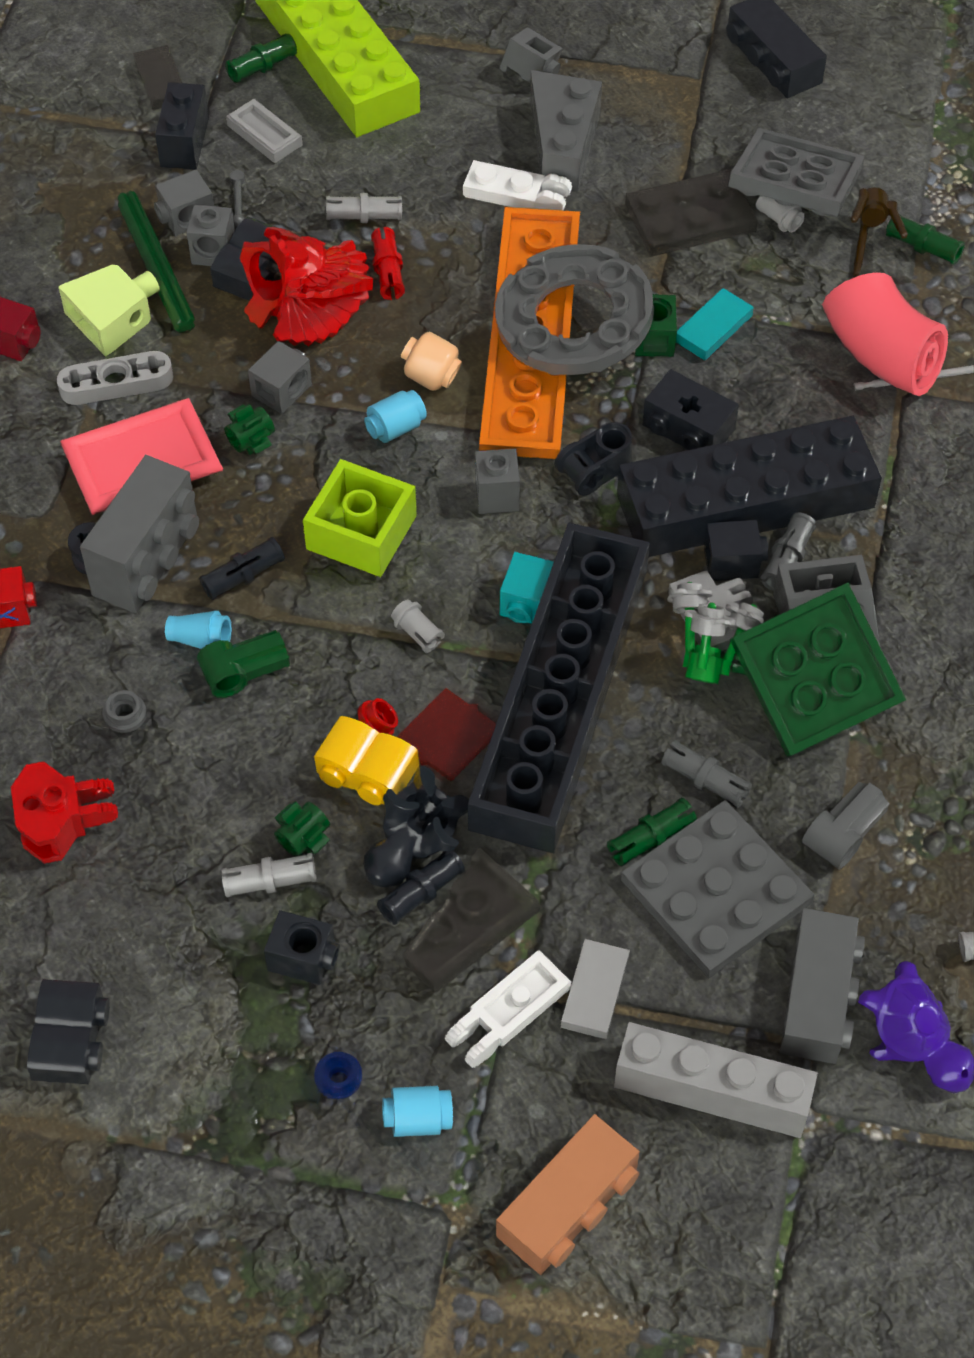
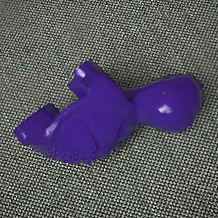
(918, 1030)

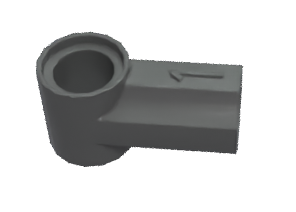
(840, 833)

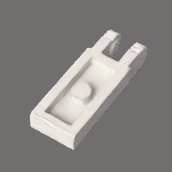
(515, 187)
(510, 1006)

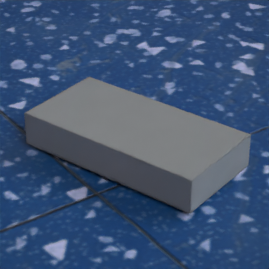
(264, 130)
(595, 989)

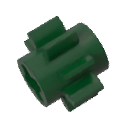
(249, 429)
(302, 829)

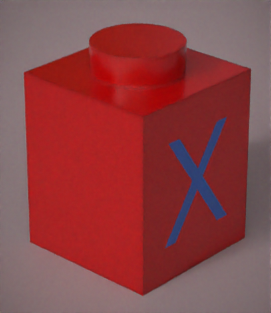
(15, 598)

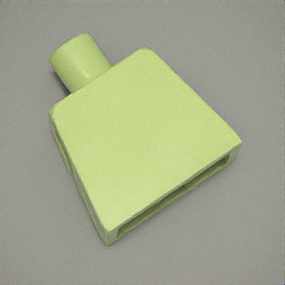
(109, 305)

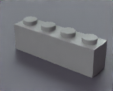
(715, 1080)

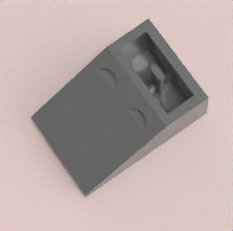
(806, 580)

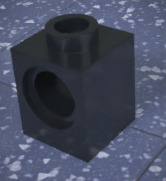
(296, 930)

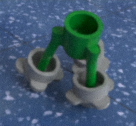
(703, 661)

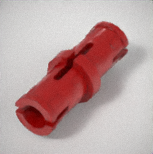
(387, 263)

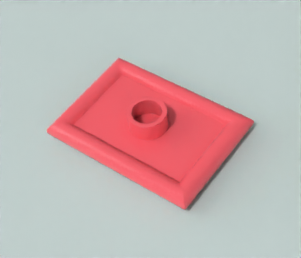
(110, 454)

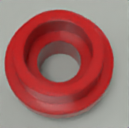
(378, 715)

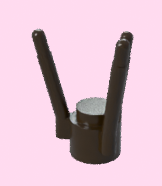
(873, 209)

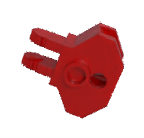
(51, 810)

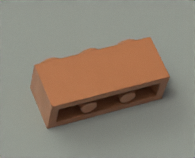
(568, 1195)

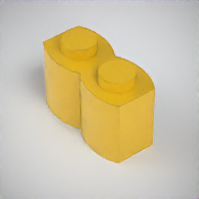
(365, 760)

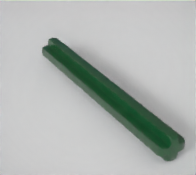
(156, 261)

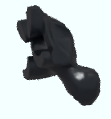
(415, 826)

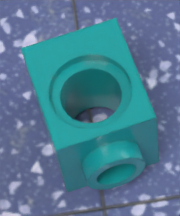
(523, 587)

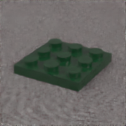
(817, 669)

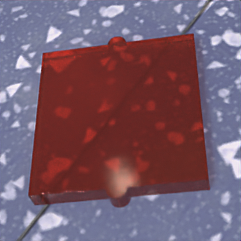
(449, 734)

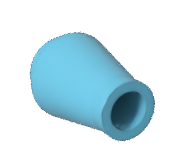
(198, 628)

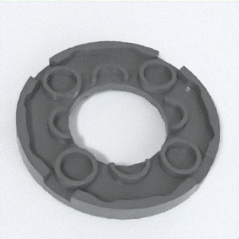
(566, 266)

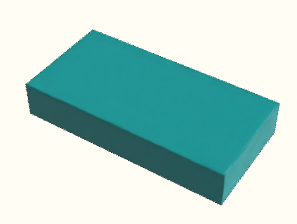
(714, 324)

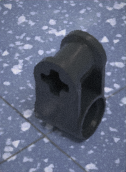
(596, 457)

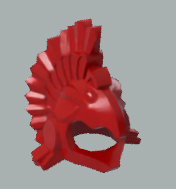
(315, 289)

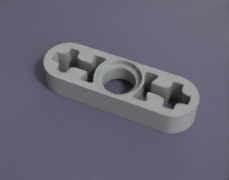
(100, 369)

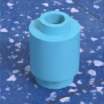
(395, 415)
(418, 1111)

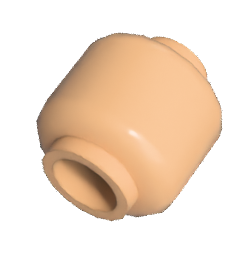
(431, 361)

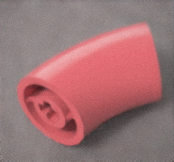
(887, 332)

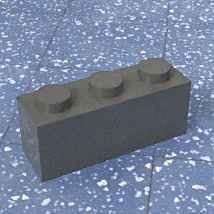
(822, 986)

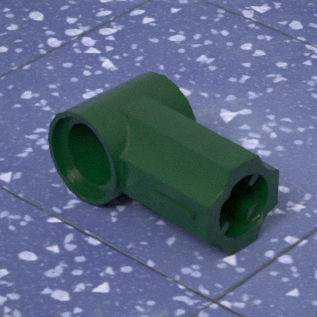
(232, 666)

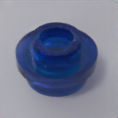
(335, 1063)

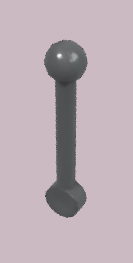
(237, 178)

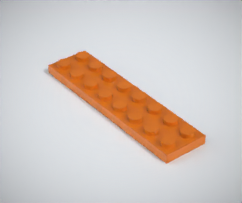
(522, 403)

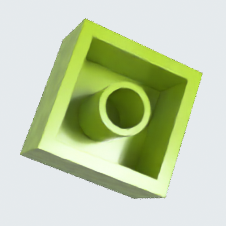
(360, 517)

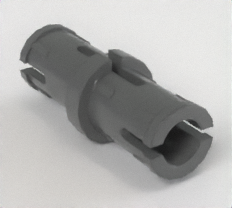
(789, 547)
(706, 773)

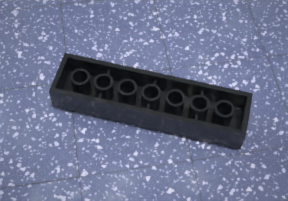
(558, 689)

